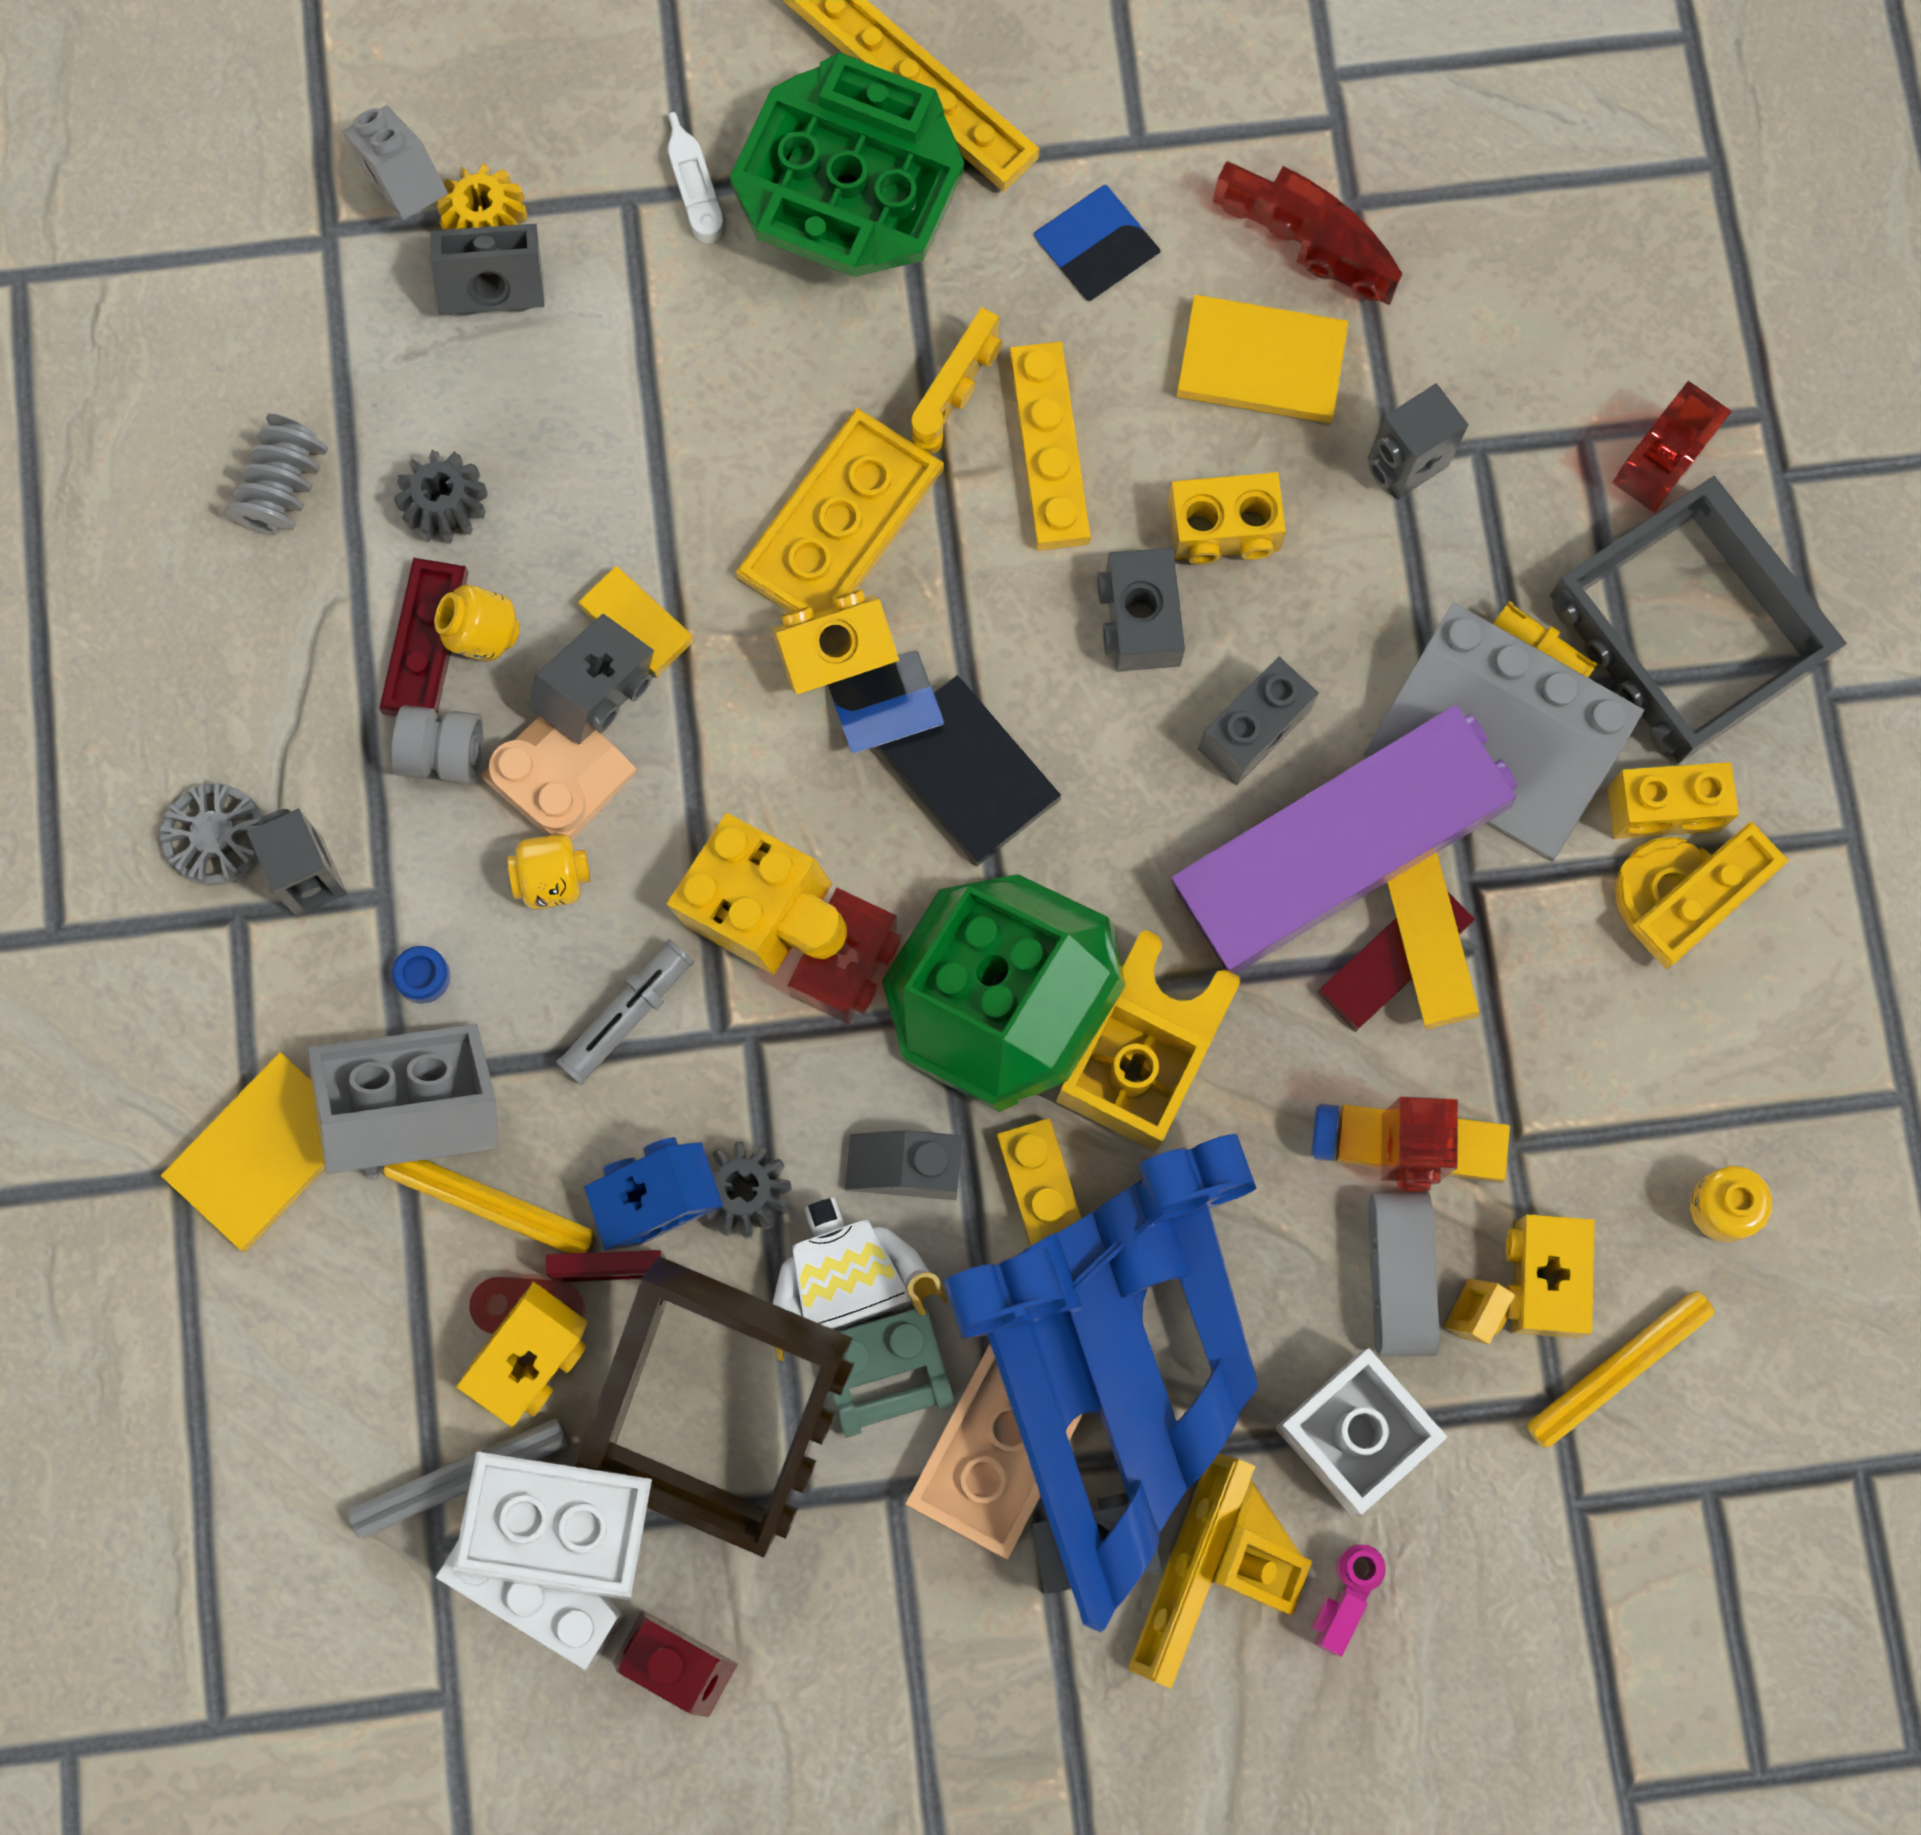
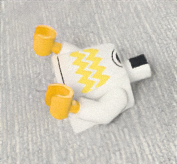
(851, 1272)

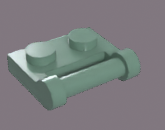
(889, 1349)

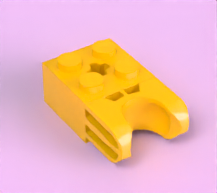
(1156, 1033)

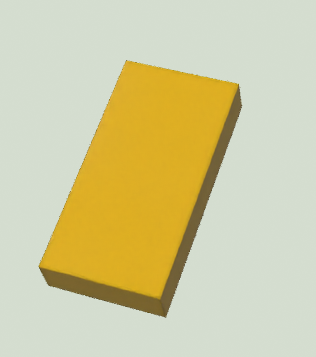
(640, 615)

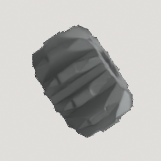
(448, 511)
(749, 1171)

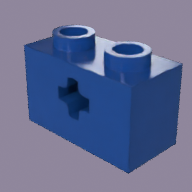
(652, 1194)

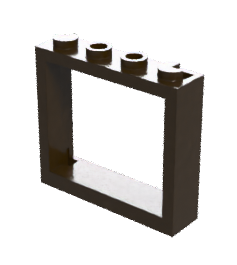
(676, 1492)

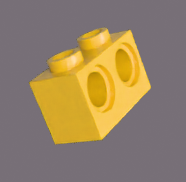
(1222, 503)
(1672, 800)

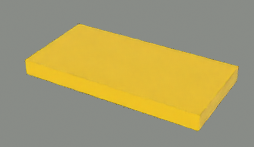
(840, 516)

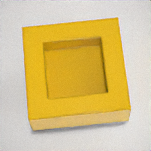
(1479, 1311)

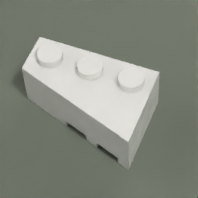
(562, 1620)

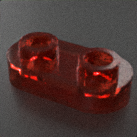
(513, 1290)

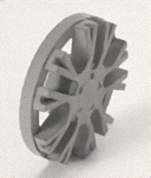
(210, 833)

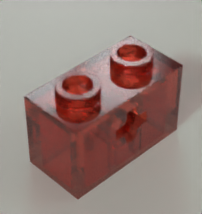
(1671, 446)
(842, 991)
(1419, 1142)

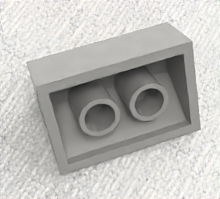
(403, 1098)

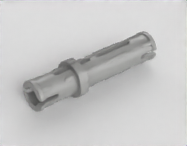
(671, 964)

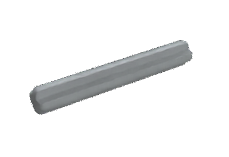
(451, 1480)

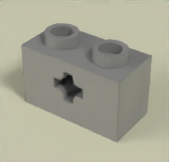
(395, 161)

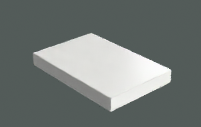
(552, 1526)

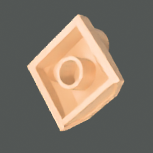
(556, 779)

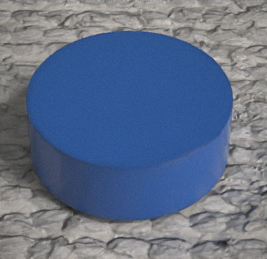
(421, 974)
(1325, 1132)

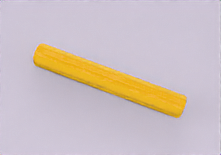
(493, 1205)
(1620, 1369)

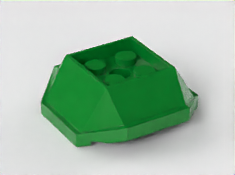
(856, 124)
(1032, 1025)

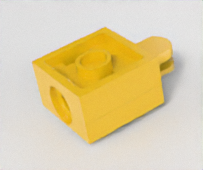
(762, 896)

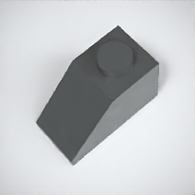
(904, 1164)

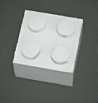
(1361, 1433)

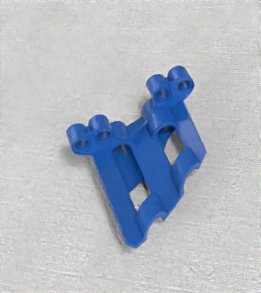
(1076, 1344)

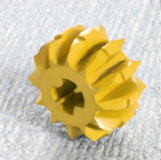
(478, 193)

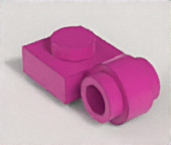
(1339, 1617)

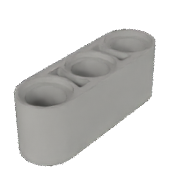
(1403, 1274)

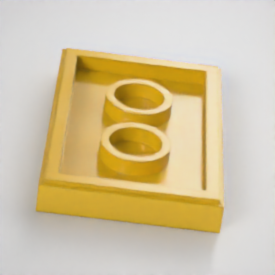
(1262, 359)
(253, 1155)

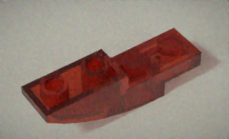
(1331, 234)

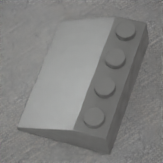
(1538, 718)

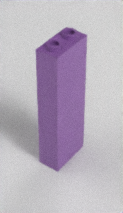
(1345, 839)

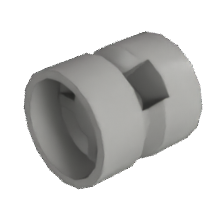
(429, 744)

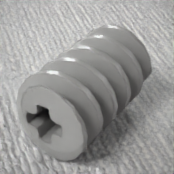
(275, 476)

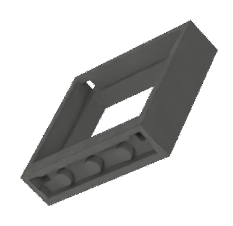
(1757, 568)

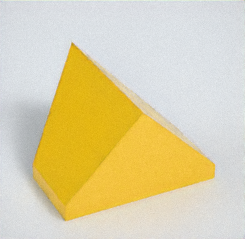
(1261, 1557)

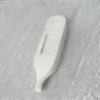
(694, 184)

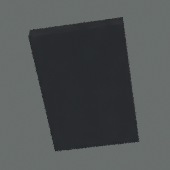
(972, 774)

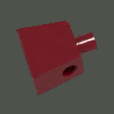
(673, 1665)

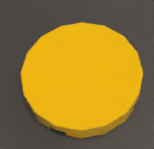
(1653, 873)

